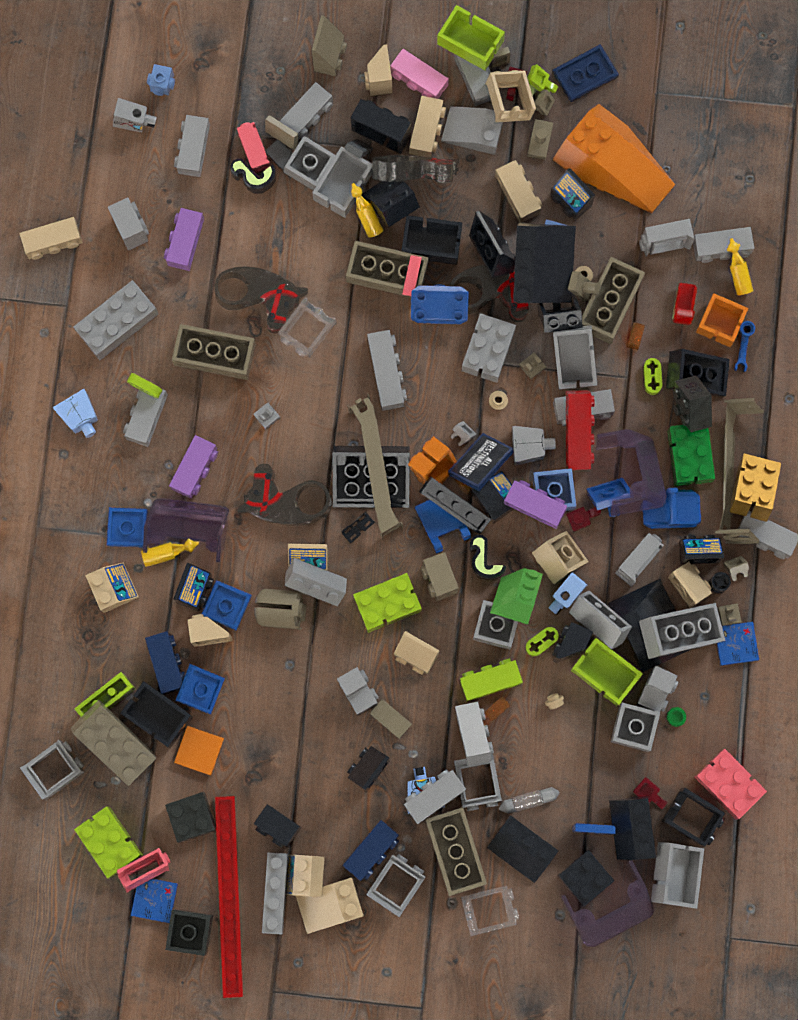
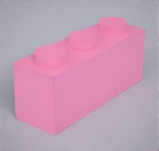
(418, 75)

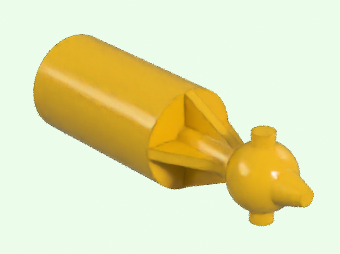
(366, 213)
(739, 270)
(166, 552)

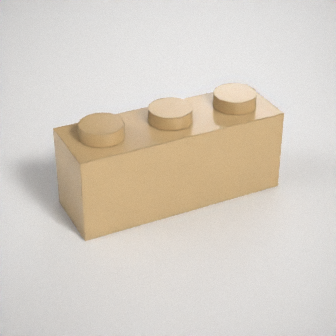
(427, 127)
(518, 191)
(51, 238)

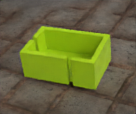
(472, 42)
(387, 601)
(606, 672)
(107, 842)

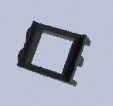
(561, 318)
(715, 821)

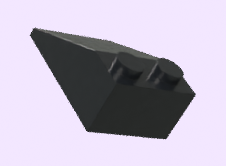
(392, 200)
(708, 368)
(368, 768)

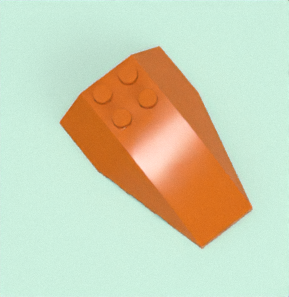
(614, 160)

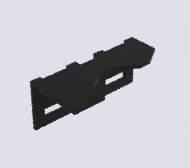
(355, 530)

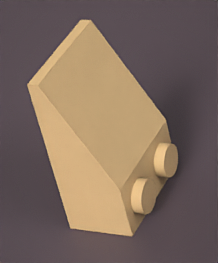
(336, 906)

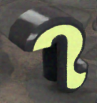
(253, 182)
(479, 561)

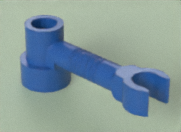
(744, 342)

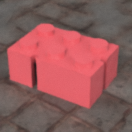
(730, 784)

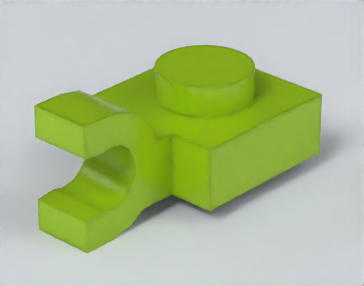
(539, 79)

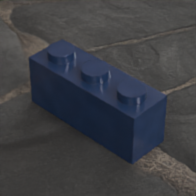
(165, 662)
(371, 851)

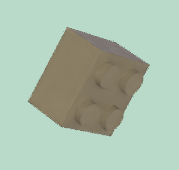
(440, 577)

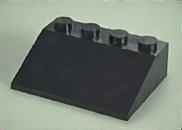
(544, 263)
(352, 476)

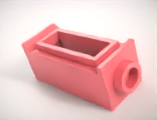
(253, 147)
(155, 856)

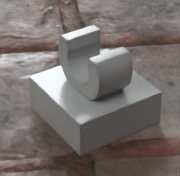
(266, 416)
(464, 432)

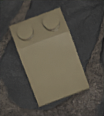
(328, 48)

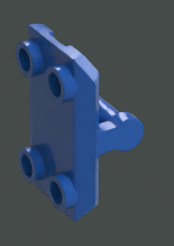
(439, 304)
(679, 511)

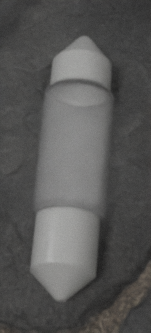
(529, 800)

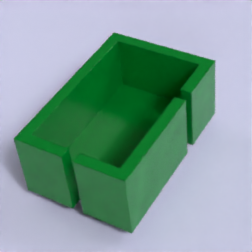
(690, 456)

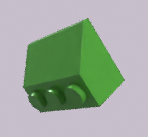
(517, 595)

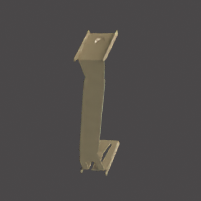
(734, 407)
(386, 518)

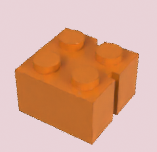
(722, 320)
(433, 461)

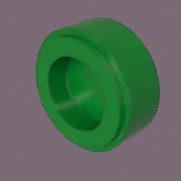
(676, 716)

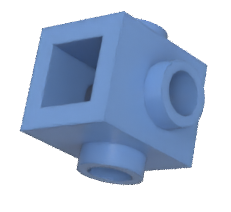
(161, 80)

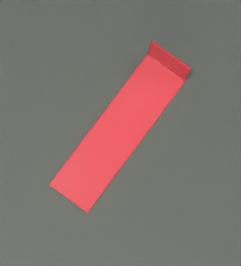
(412, 274)

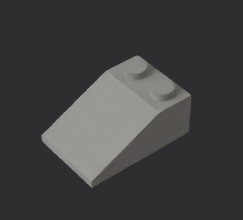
(472, 129)

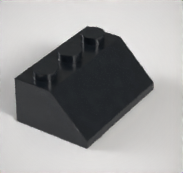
(491, 246)
(633, 828)
(522, 849)

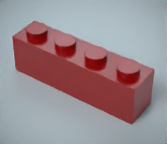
(579, 430)

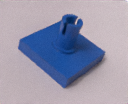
(605, 493)

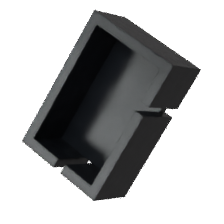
(379, 124)
(437, 241)
(157, 715)

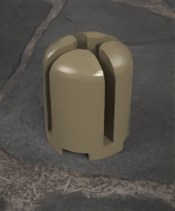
(280, 617)

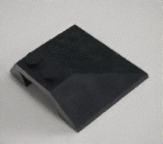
(638, 605)

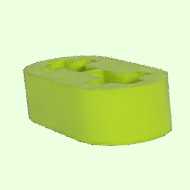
(657, 376)
(144, 385)
(544, 645)

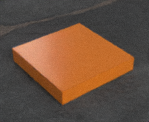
(199, 750)

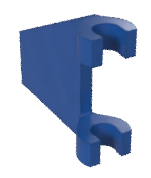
(438, 523)

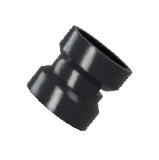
(722, 580)

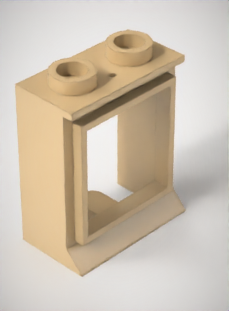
(506, 80)

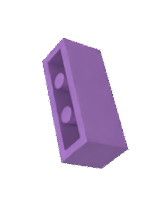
(184, 239)
(194, 467)
(536, 504)

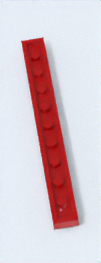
(229, 897)

